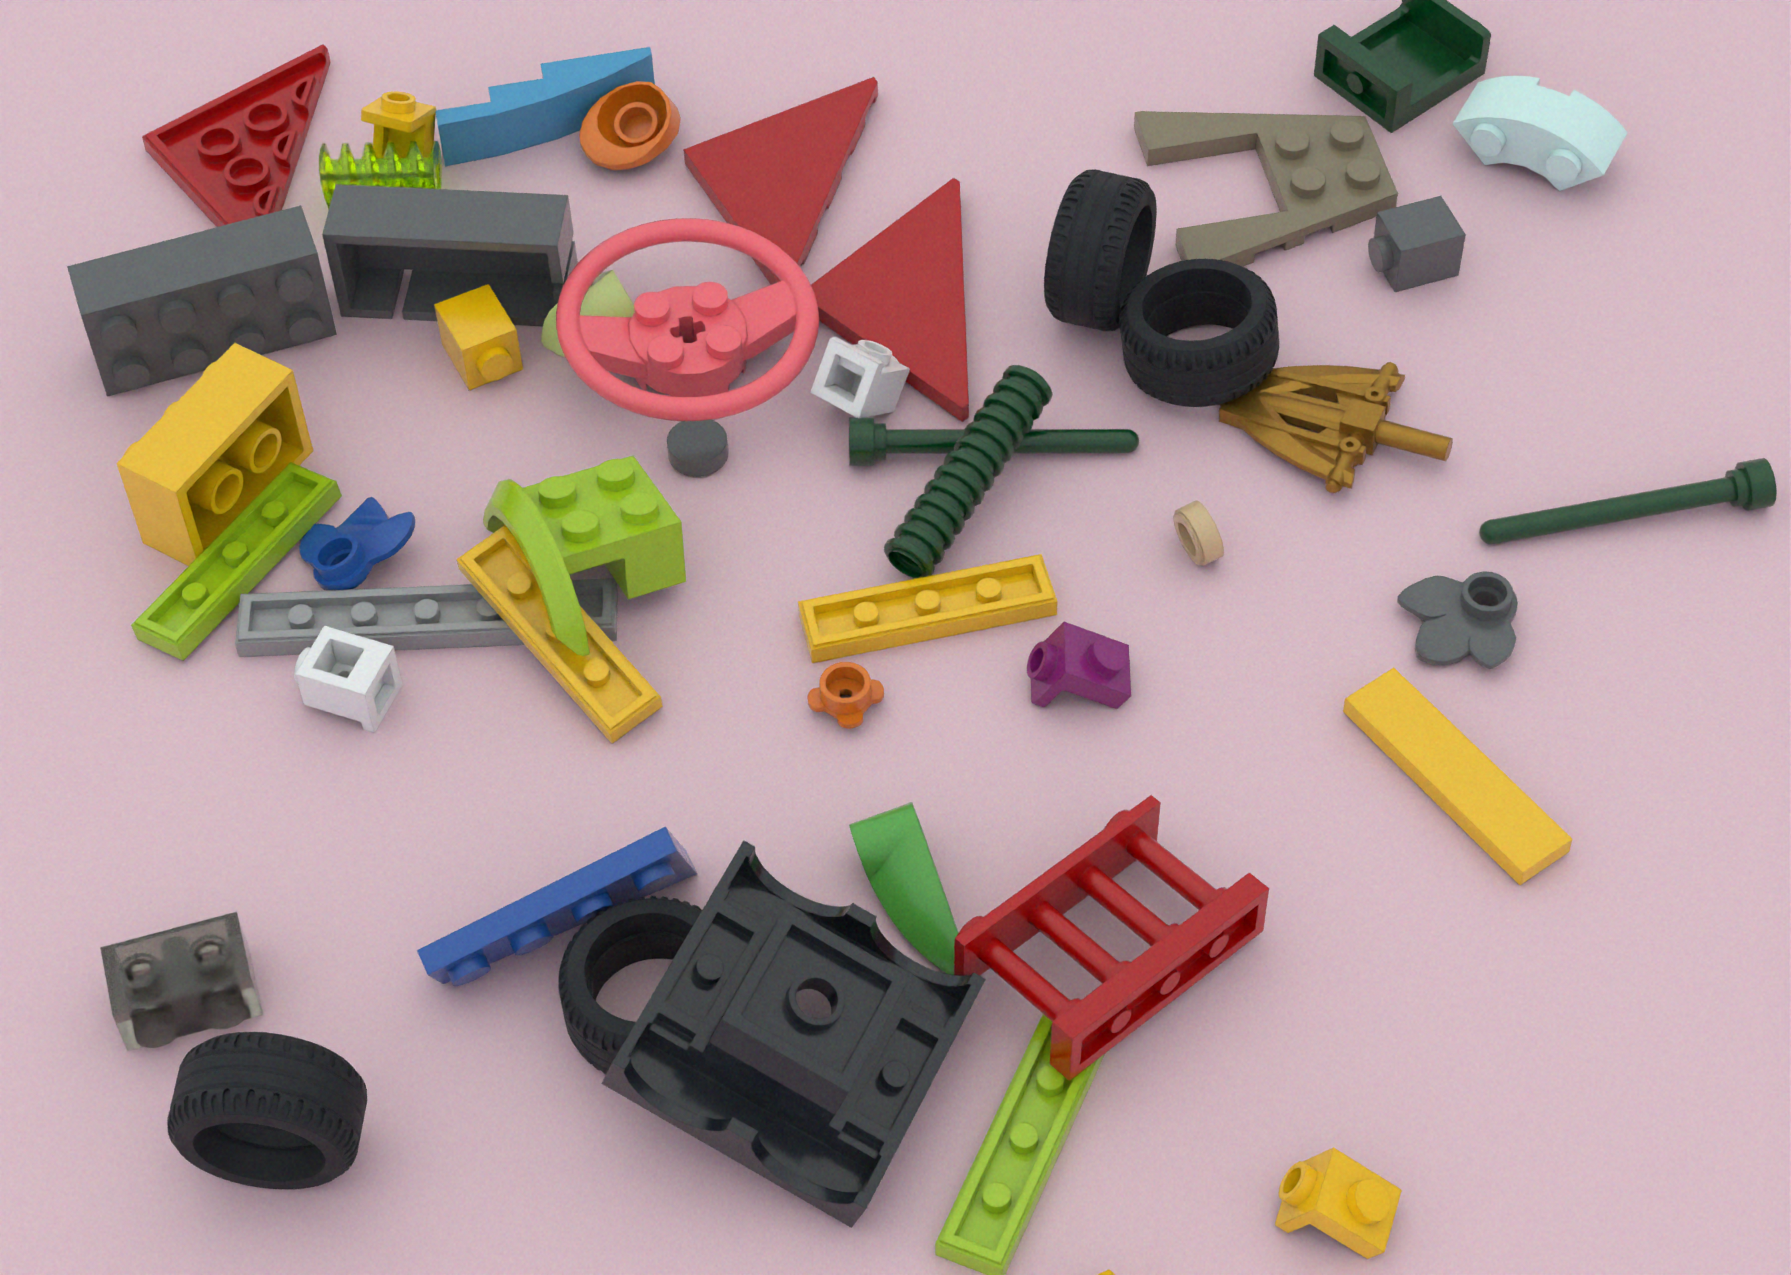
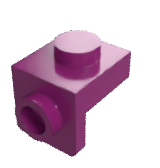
(1080, 664)

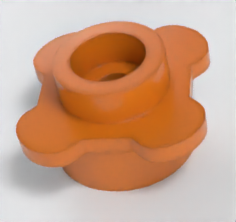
(845, 679)

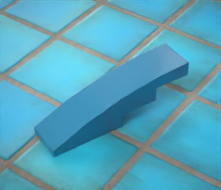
(537, 109)

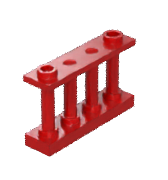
(1128, 990)

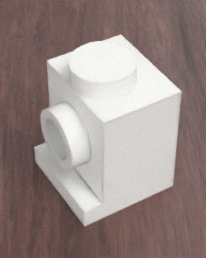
(860, 378)
(349, 676)

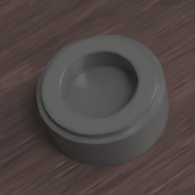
(697, 447)

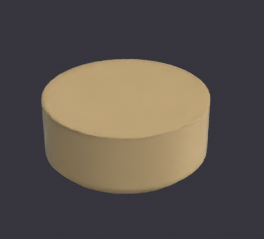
(1198, 533)

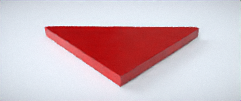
(245, 145)
(784, 168)
(909, 297)

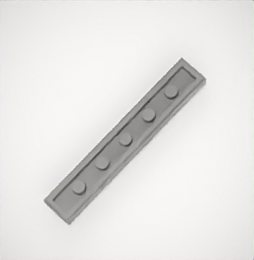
(396, 616)

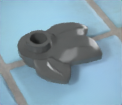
(1457, 620)

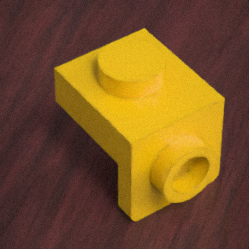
(400, 120)
(1340, 1201)

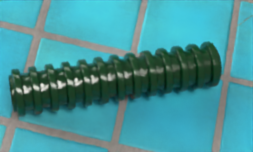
(968, 472)

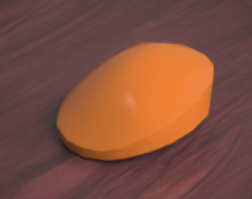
(629, 126)

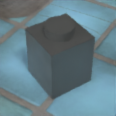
(1417, 244)

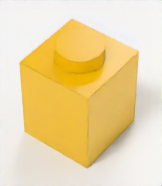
(479, 337)

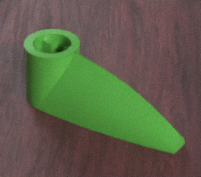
(907, 881)

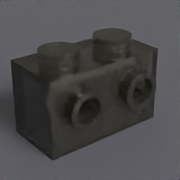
(181, 982)

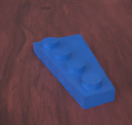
(558, 907)

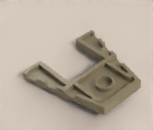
(1316, 165)

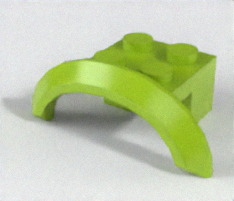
(587, 521)

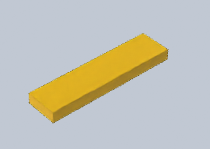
(927, 608)
(600, 682)
(1457, 776)

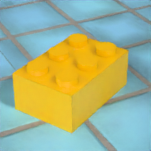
(214, 452)

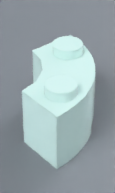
(1540, 129)

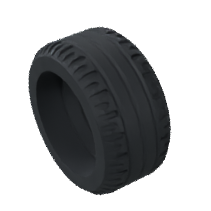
(1099, 248)
(1199, 370)
(603, 947)
(267, 1110)

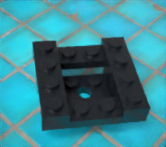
(763, 1081)

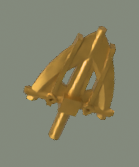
(1346, 427)

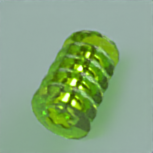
(387, 171)

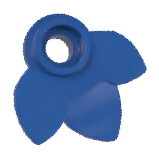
(347, 553)

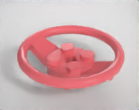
(688, 336)

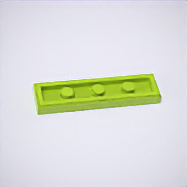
(236, 561)
(1014, 1160)

